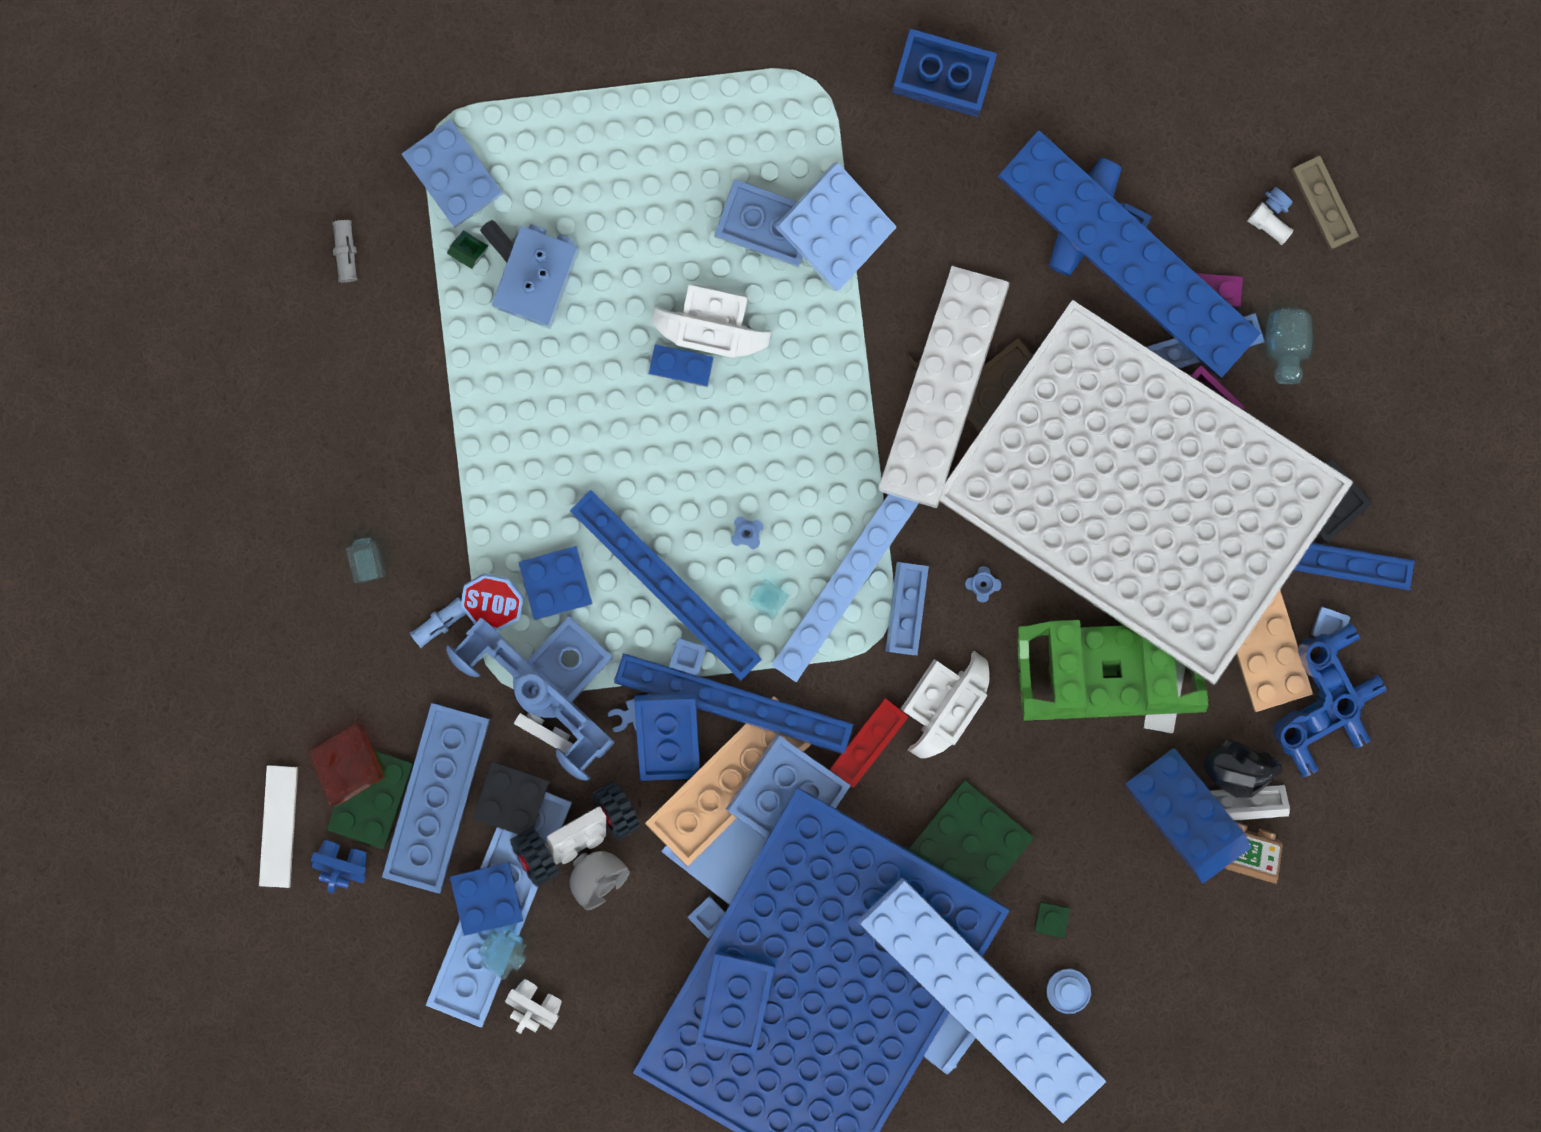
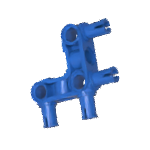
(1333, 685)

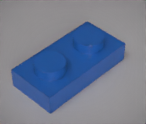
(681, 365)

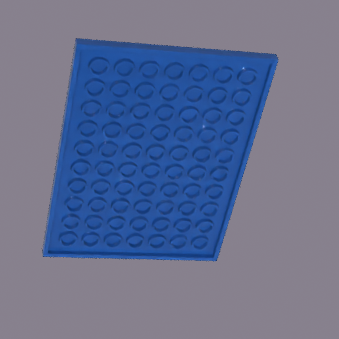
(840, 1009)

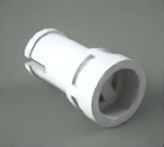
(1264, 219)

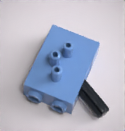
(534, 271)

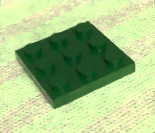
(972, 839)

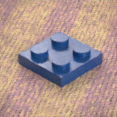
(555, 583)
(486, 898)

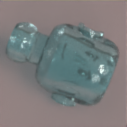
(1289, 342)

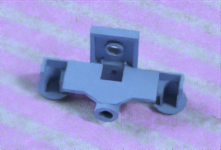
(545, 683)

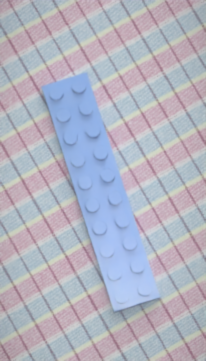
(981, 1000)

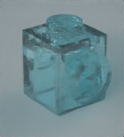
(502, 953)

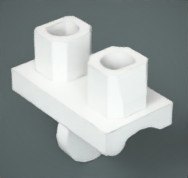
(521, 1000)

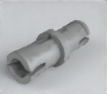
(344, 251)

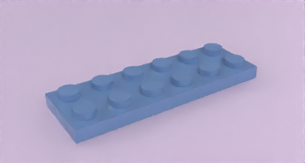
(436, 798)

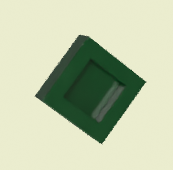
(467, 249)
(1052, 920)

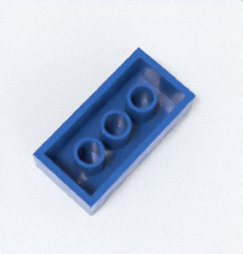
(1188, 815)

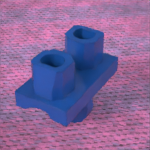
(326, 861)

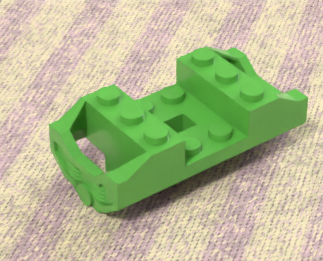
(1084, 656)

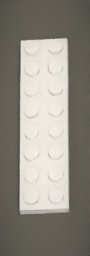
(944, 387)

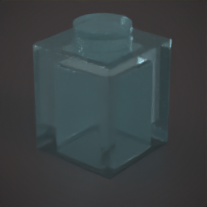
(365, 561)

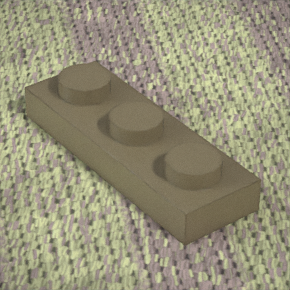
(1324, 202)

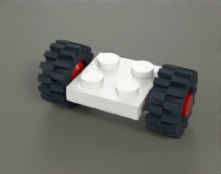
(588, 831)

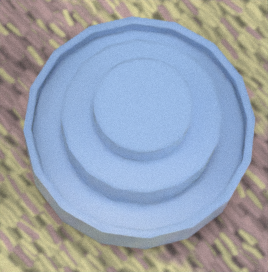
(1068, 991)

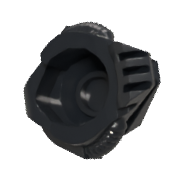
(1240, 769)

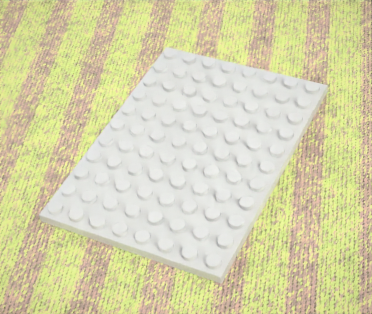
(1144, 491)

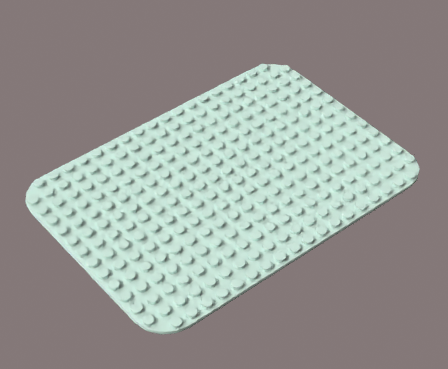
(572, 406)

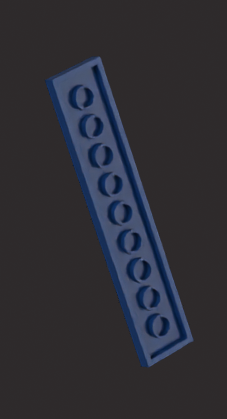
(1129, 254)

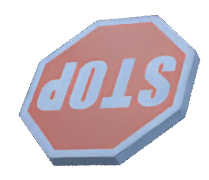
(493, 600)

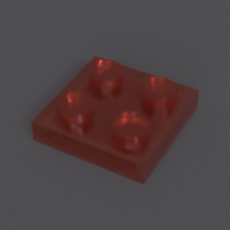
(346, 764)

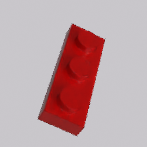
(869, 743)

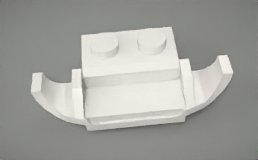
(711, 323)
(946, 704)

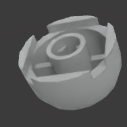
(595, 877)

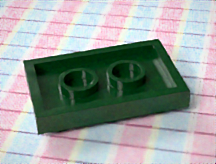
(373, 811)

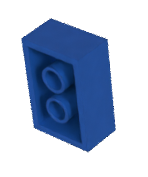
(944, 73)

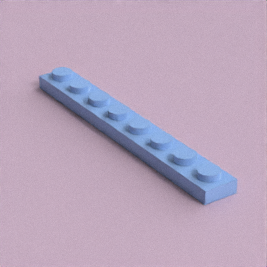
(843, 586)

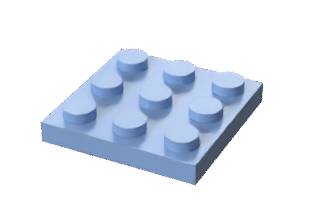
(835, 226)

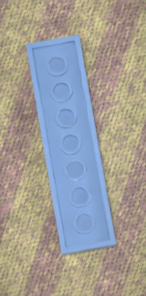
(462, 984)

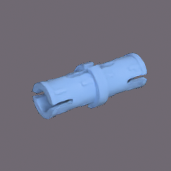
(438, 623)

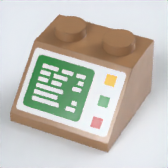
(1262, 859)

